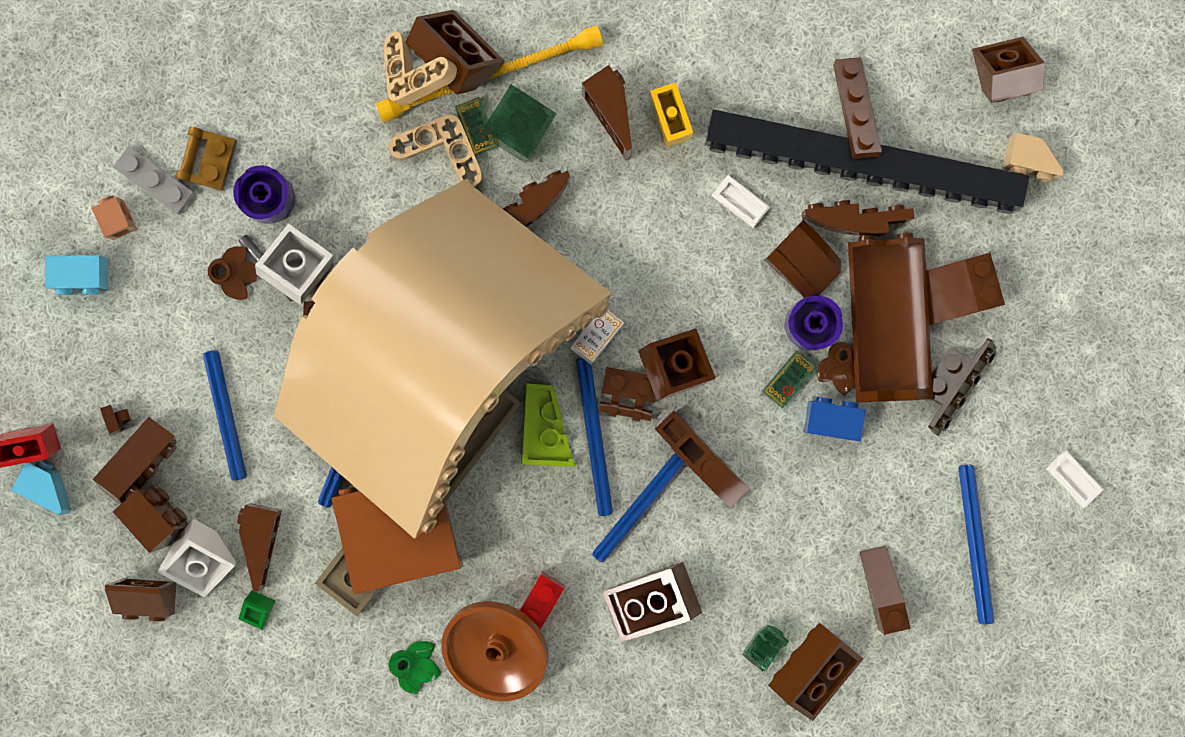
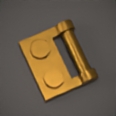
(215, 159)

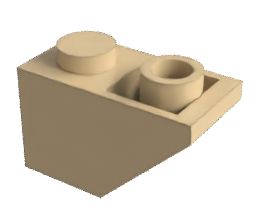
(1031, 156)

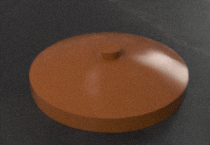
(495, 651)

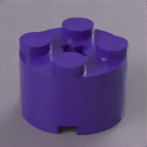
(253, 185)
(829, 323)

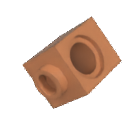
(113, 217)

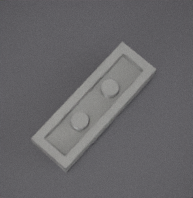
(153, 180)

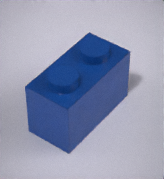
(834, 420)

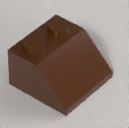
(1009, 69)
(142, 598)

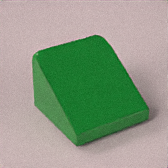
(256, 609)

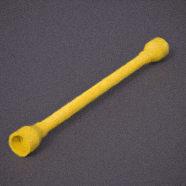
(586, 39)

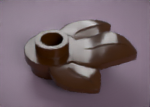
(238, 272)
(838, 370)

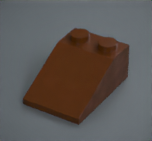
(607, 100)
(963, 288)
(652, 602)

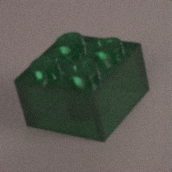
(518, 123)

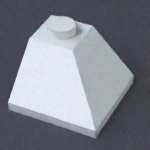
(197, 559)

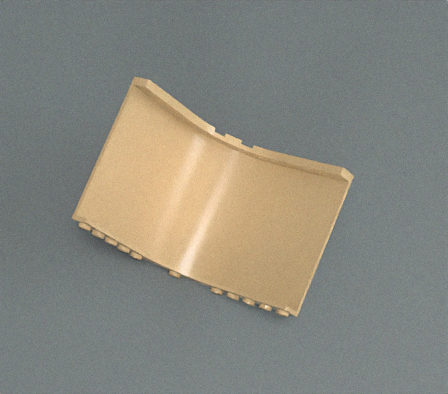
(423, 341)

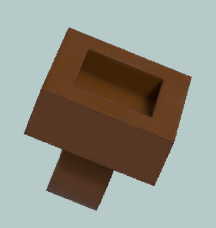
(113, 419)

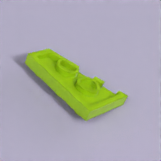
(543, 430)

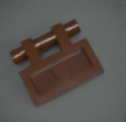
(628, 385)

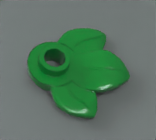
(418, 667)

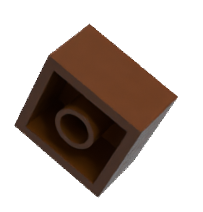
(676, 364)
(151, 518)

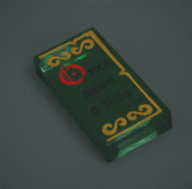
(473, 121)
(789, 379)

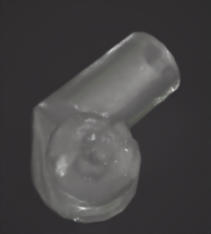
(315, 229)

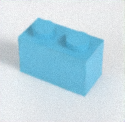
(76, 273)

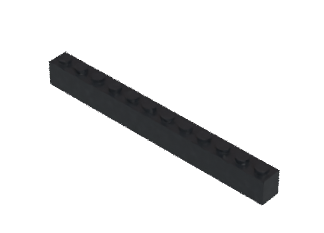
(894, 166)

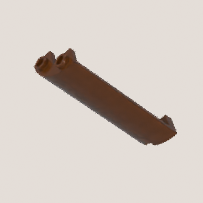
(890, 319)

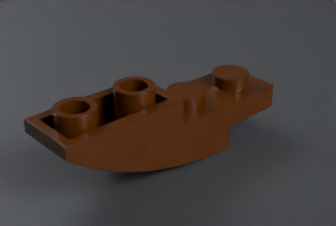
(538, 198)
(846, 218)
(702, 459)

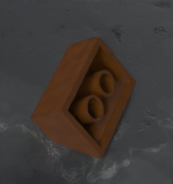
(451, 37)
(815, 672)

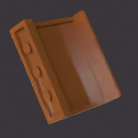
(382, 552)

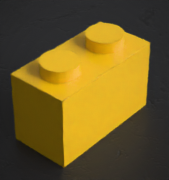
(670, 114)

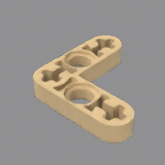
(403, 87)
(439, 138)

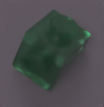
(765, 646)

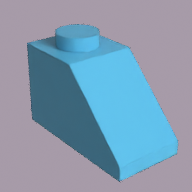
(43, 486)

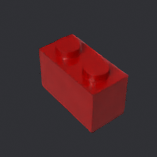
(28, 445)
(542, 598)

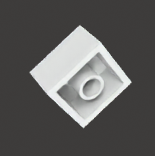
(294, 264)

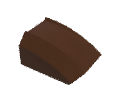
(805, 261)

